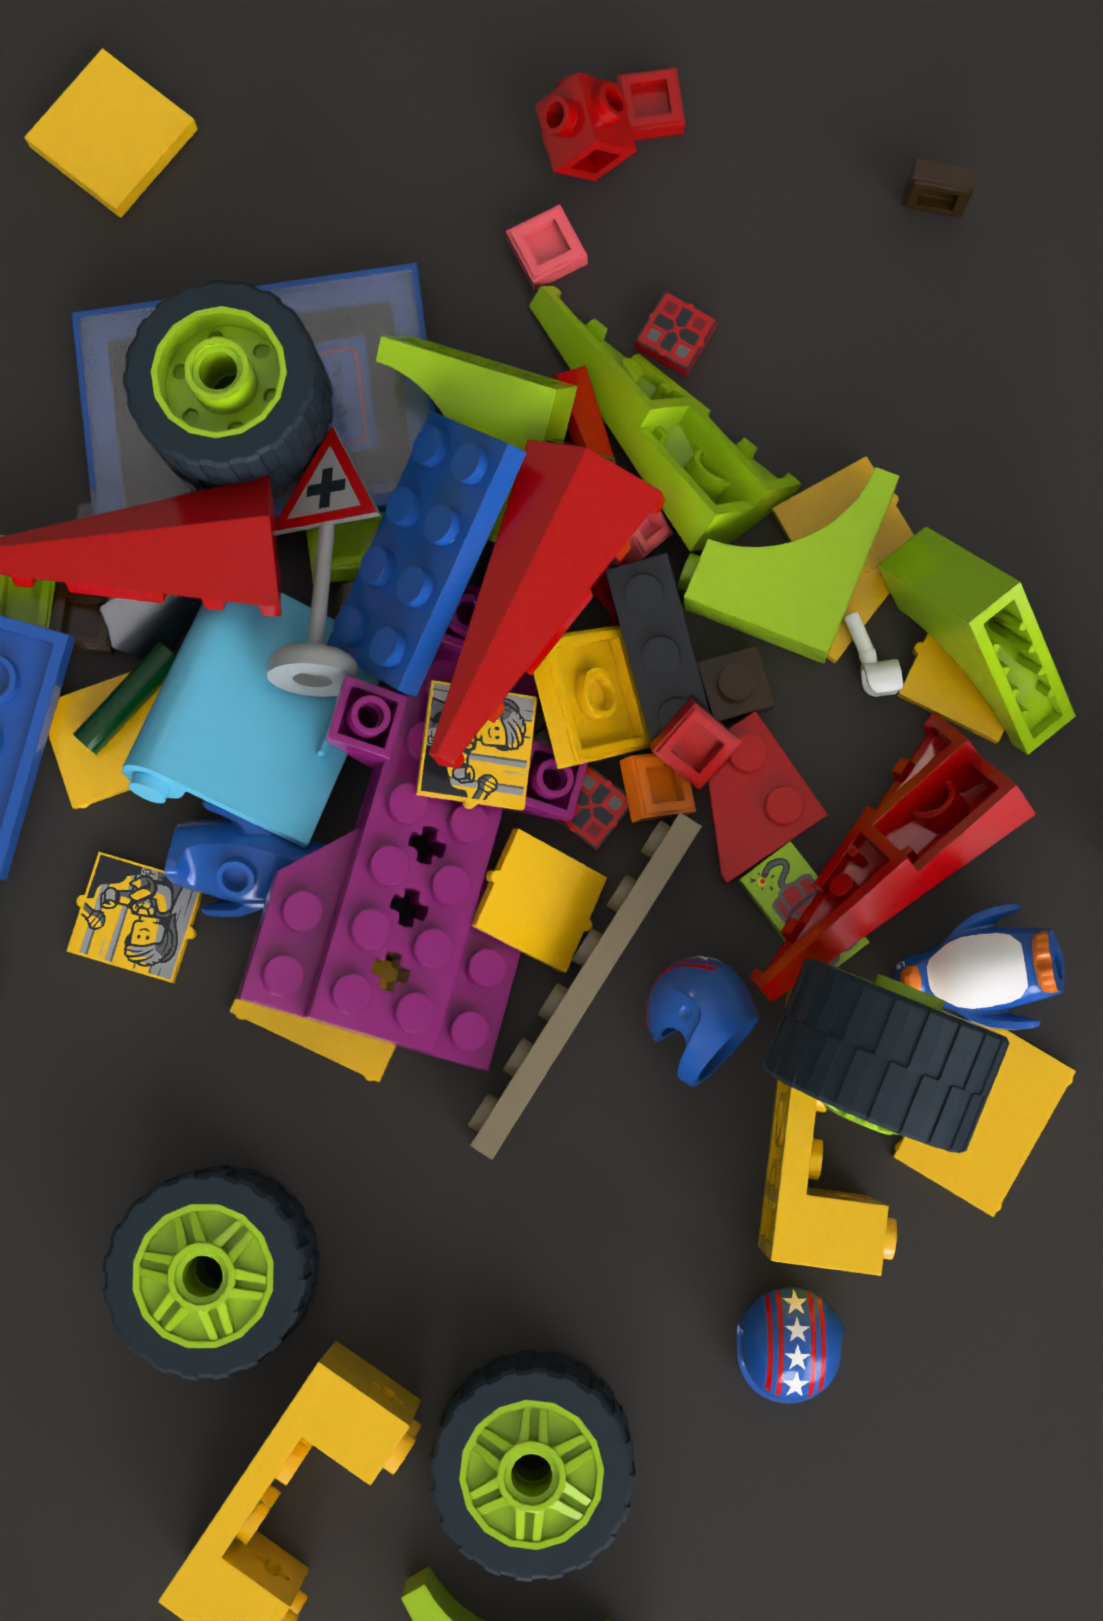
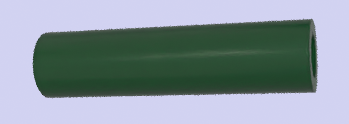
(126, 699)

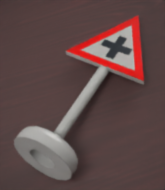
(325, 496)

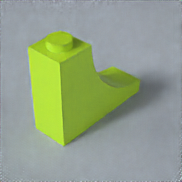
(483, 393)
(793, 589)
(985, 628)

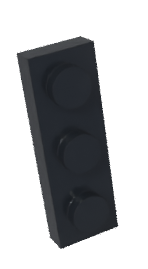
(656, 639)

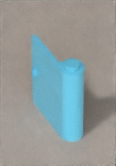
(236, 734)

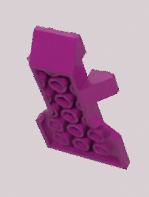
(333, 910)

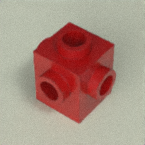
(585, 127)

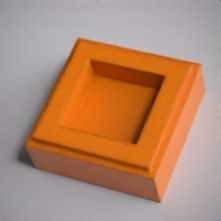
(655, 789)

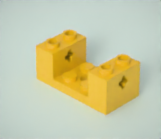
(813, 1223)
(348, 1415)

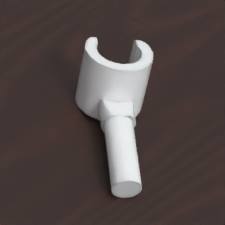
(877, 677)

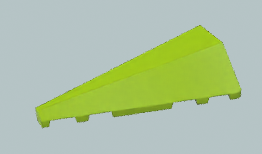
(667, 434)

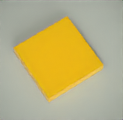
(111, 133)
(591, 698)

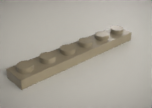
(567, 1006)

